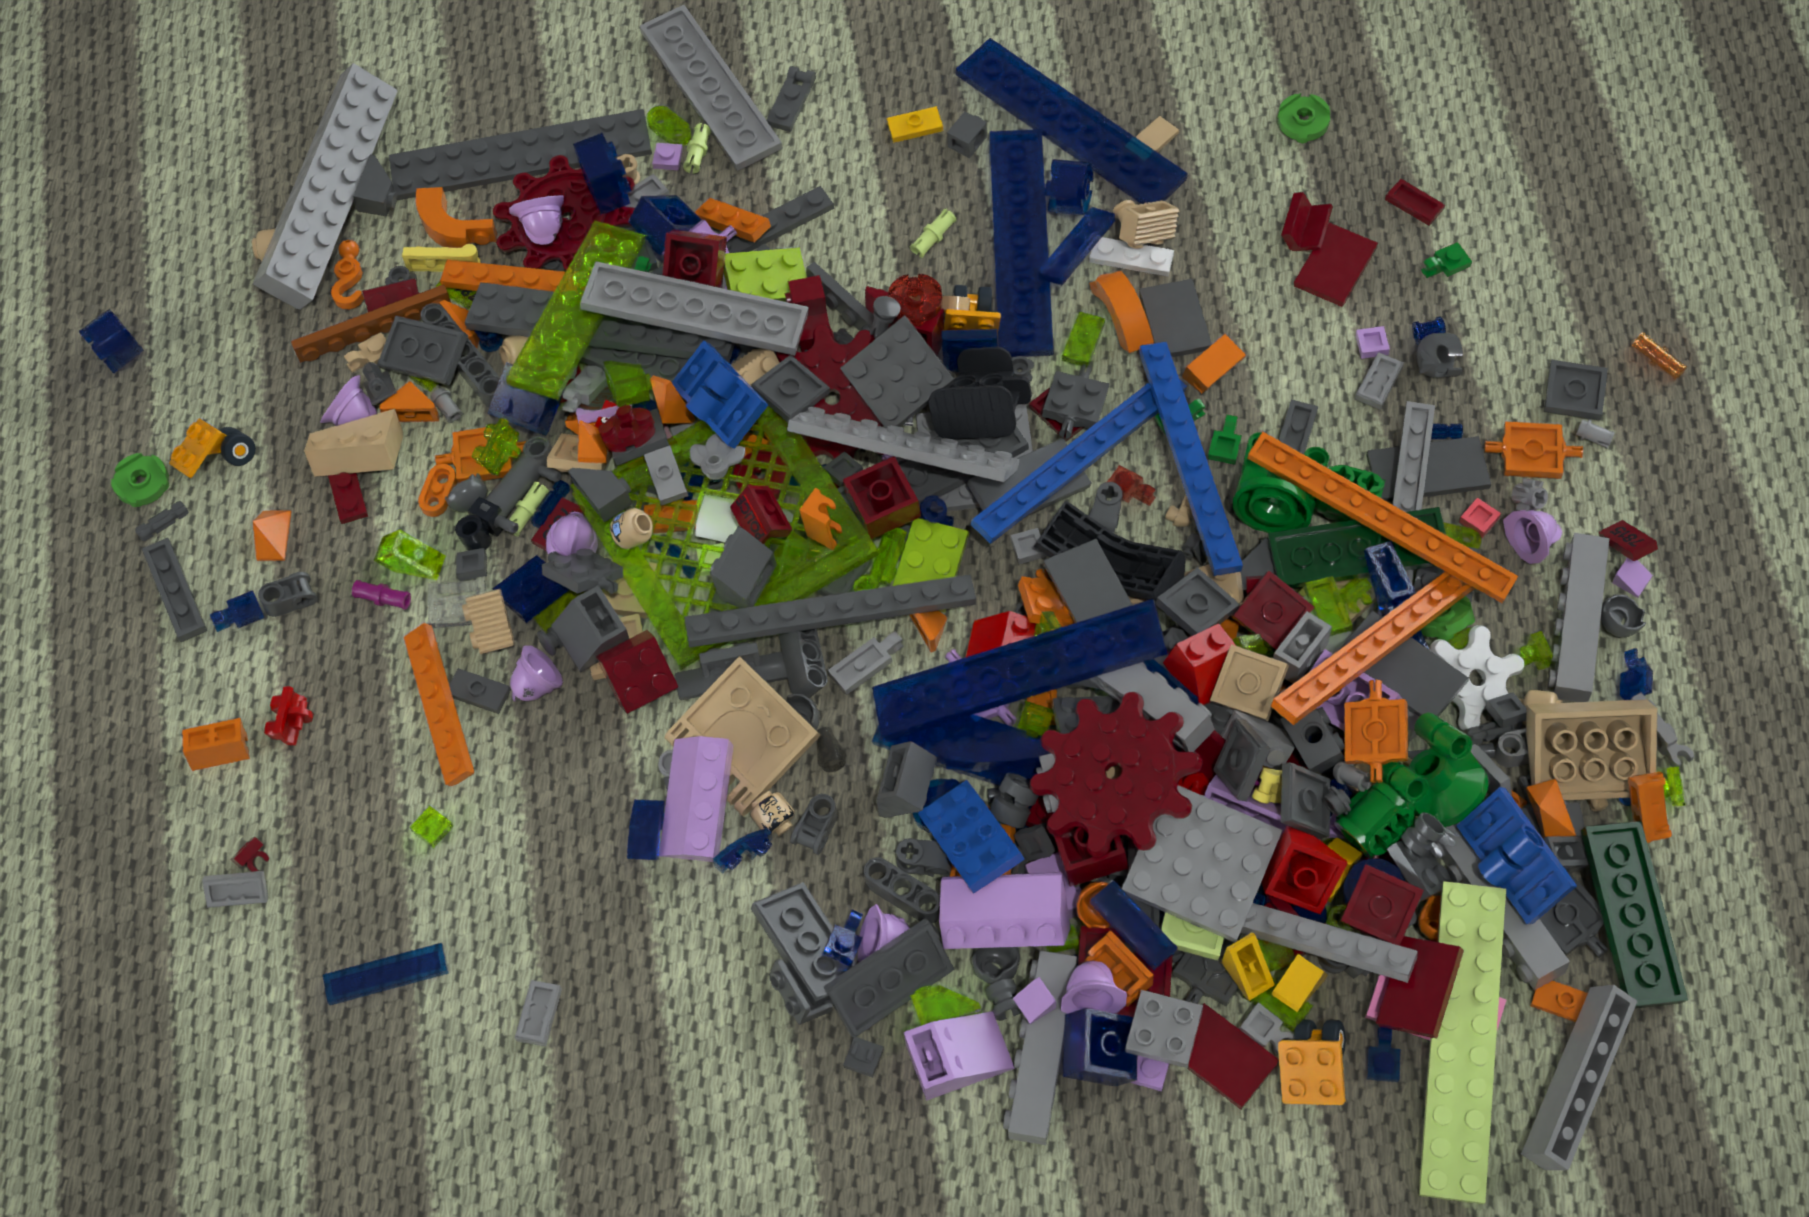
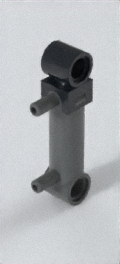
(490, 513)

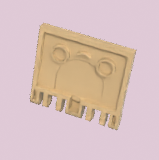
(759, 724)

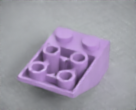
(957, 1052)

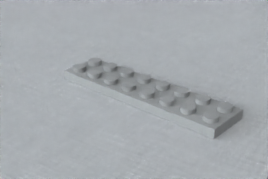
(711, 87)
(694, 308)
(897, 443)

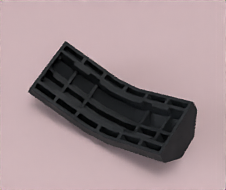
(1141, 568)

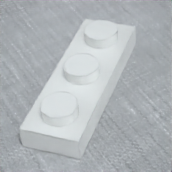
(1120, 255)

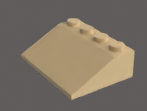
(1591, 746)

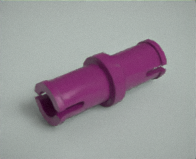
(381, 594)

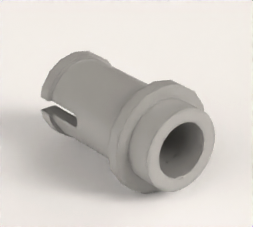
(443, 400)
(1595, 433)
(1351, 775)

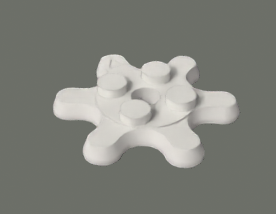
(1493, 670)

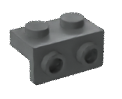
(795, 999)

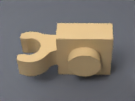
(368, 352)

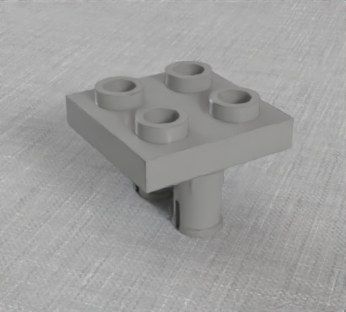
(1164, 1028)

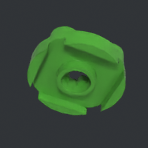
(1299, 129)
(150, 489)
(1451, 621)

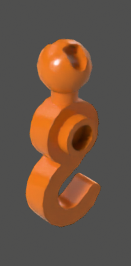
(348, 274)

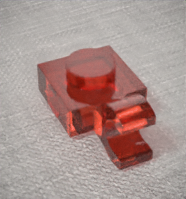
(1132, 486)

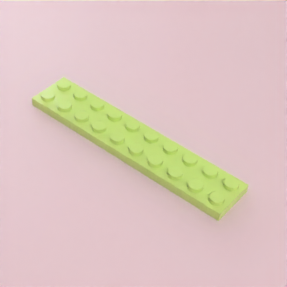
(1464, 1053)

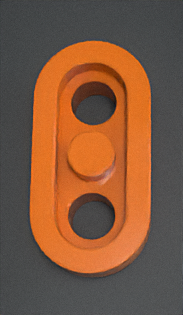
(436, 491)

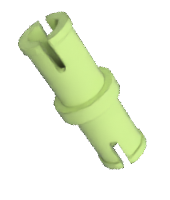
(697, 148)
(933, 233)
(528, 506)

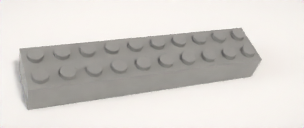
(325, 187)

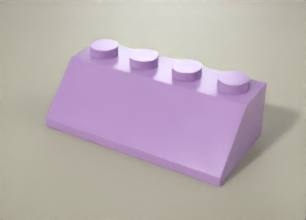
(696, 798)
(1004, 913)

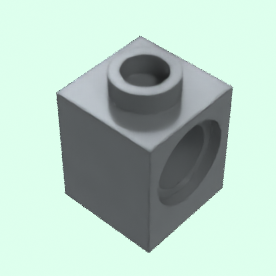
(967, 134)

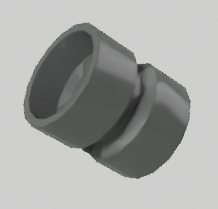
(1013, 803)

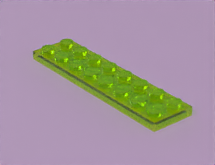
(563, 327)

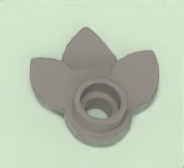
(716, 457)

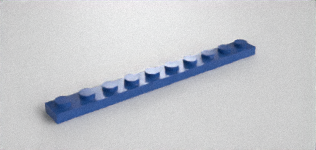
(1190, 459)
(1066, 465)

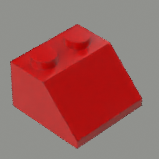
(998, 631)
(1199, 661)
(1303, 870)

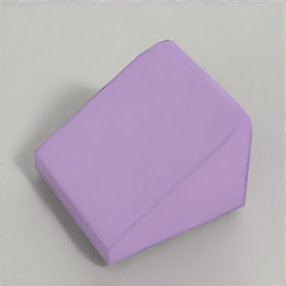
(1632, 577)
(1035, 1001)

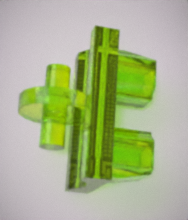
(499, 448)

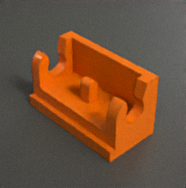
(1213, 364)
(817, 519)
(215, 744)
(1649, 805)
(1127, 970)

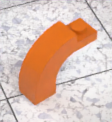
(447, 230)
(1125, 310)

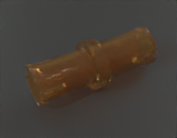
(1659, 356)

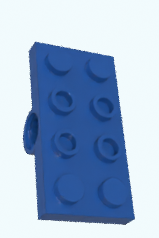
(719, 394)
(970, 836)
(1515, 856)

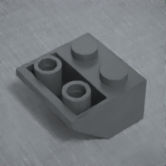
(742, 569)
(589, 628)
(905, 780)

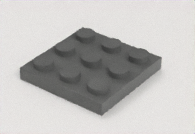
(897, 373)

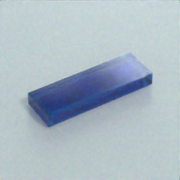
(1133, 925)

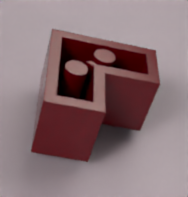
(809, 293)

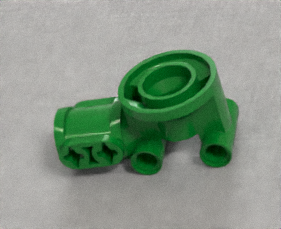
(1277, 505)
(1438, 781)

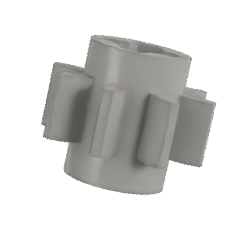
(1529, 495)

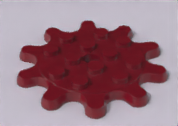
(577, 200)
(825, 362)
(1121, 804)

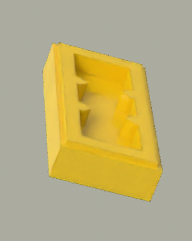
(914, 124)

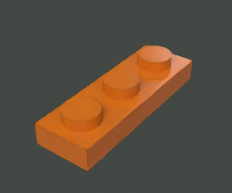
(721, 215)

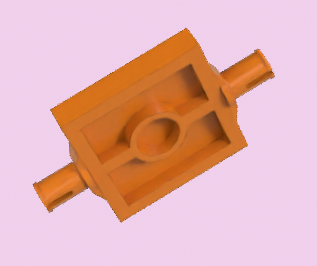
(1533, 450)
(461, 455)
(1042, 596)
(1376, 731)

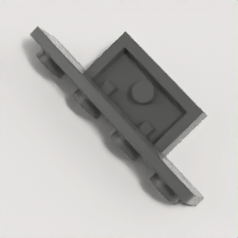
(715, 662)

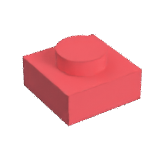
(1480, 517)

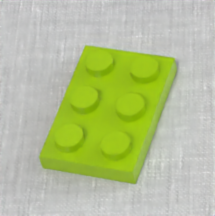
(764, 271)
(931, 553)

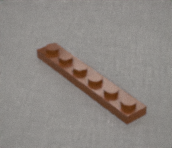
(366, 325)

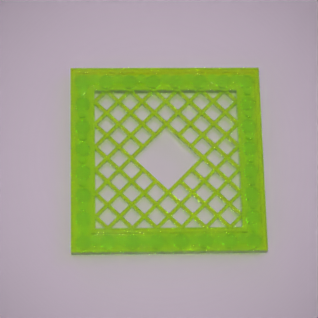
(808, 576)

